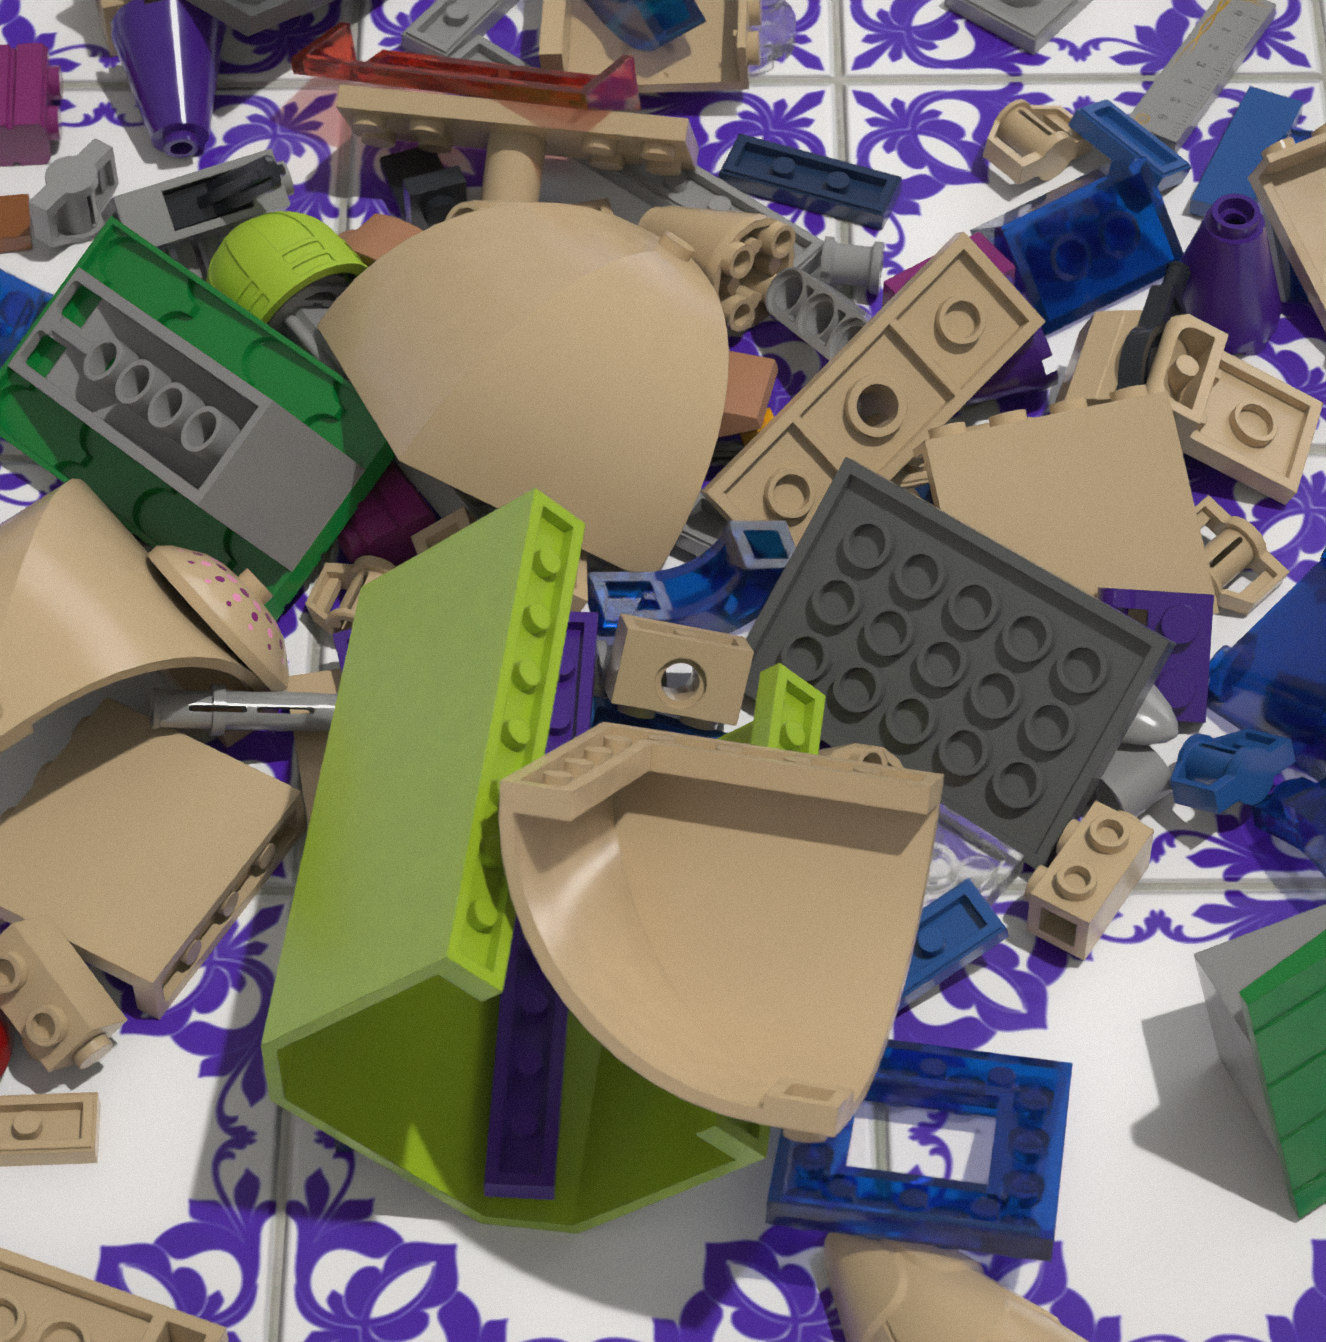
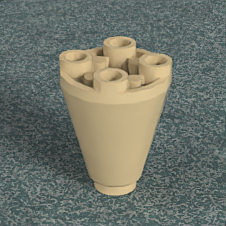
(735, 253)

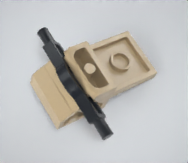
(1221, 405)

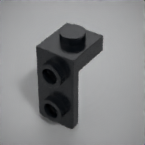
(422, 186)

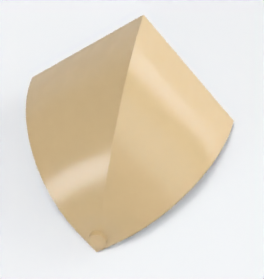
(546, 360)
(92, 611)
(725, 911)

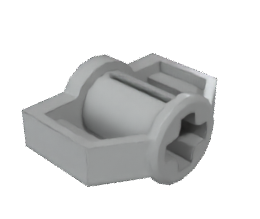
(79, 192)

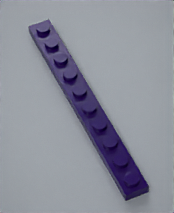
(531, 1013)

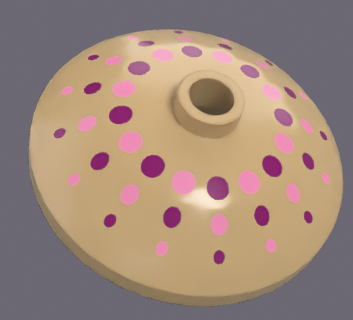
(231, 608)

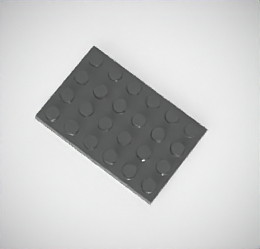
(957, 658)

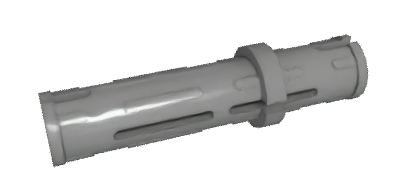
(172, 710)

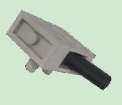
(204, 205)

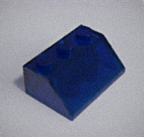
(1087, 241)

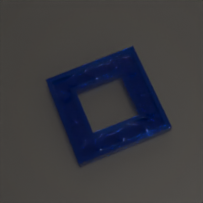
(1005, 1217)

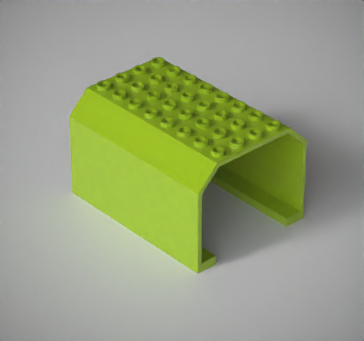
(406, 901)

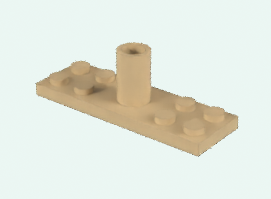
(517, 135)
(909, 371)

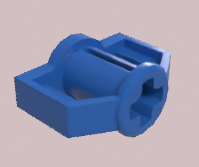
(1229, 769)

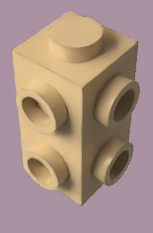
(1088, 879)
(54, 997)

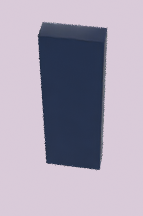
(811, 181)

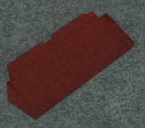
(335, 58)

